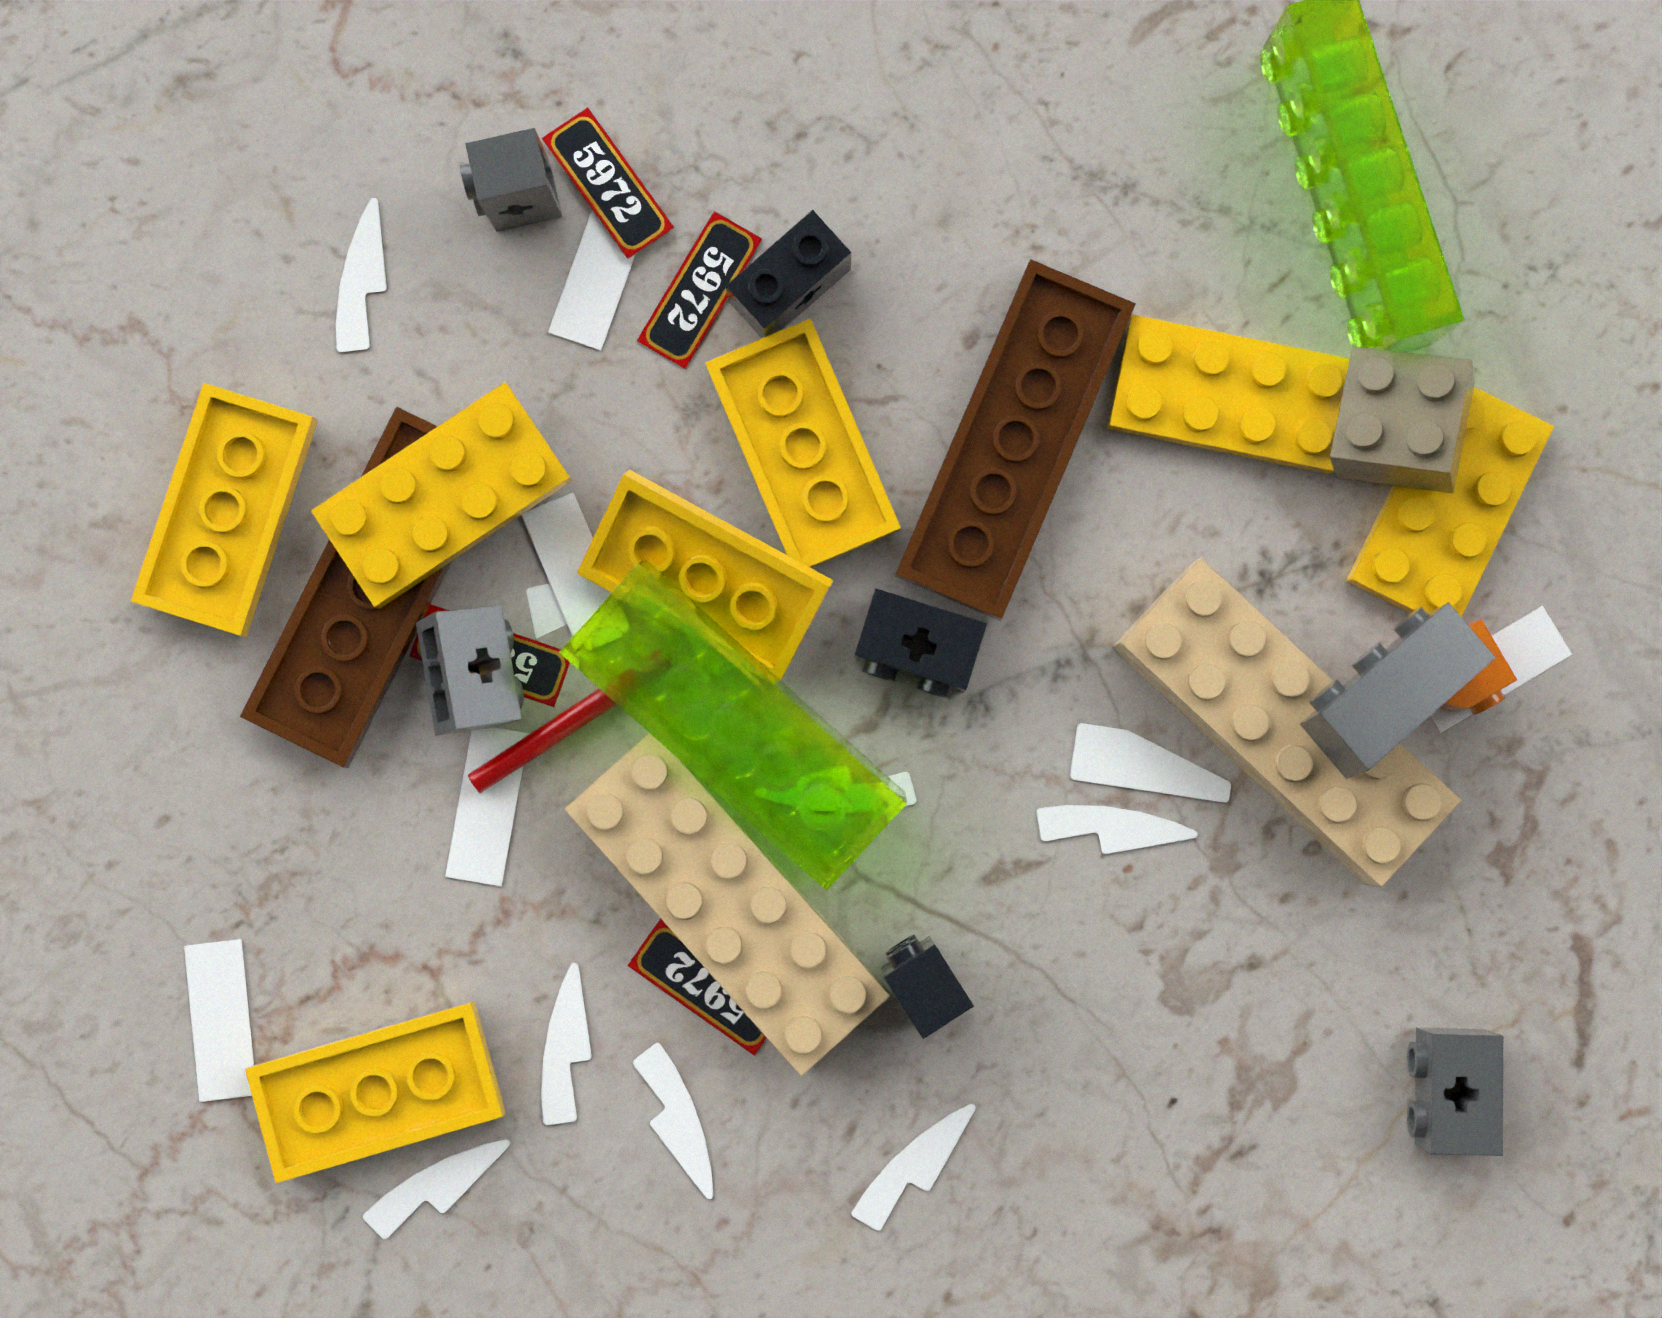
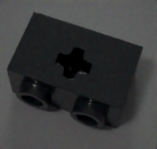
(789, 276)
(899, 618)
(924, 984)

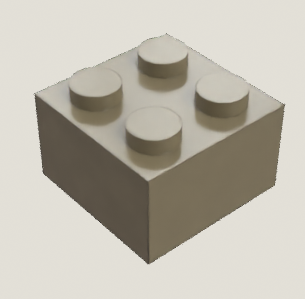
(1402, 419)

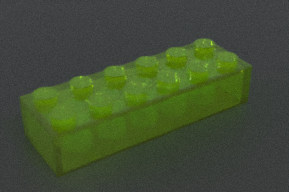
(1359, 177)
(735, 724)

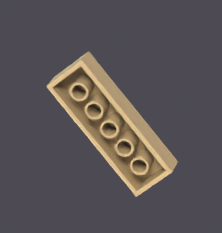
(1249, 696)
(728, 902)

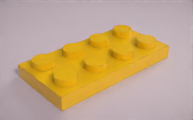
(1228, 394)
(803, 445)
(441, 495)
(224, 510)
(1436, 543)
(732, 576)
(375, 1092)

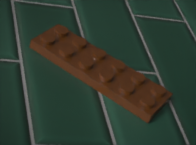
(1015, 440)
(338, 646)

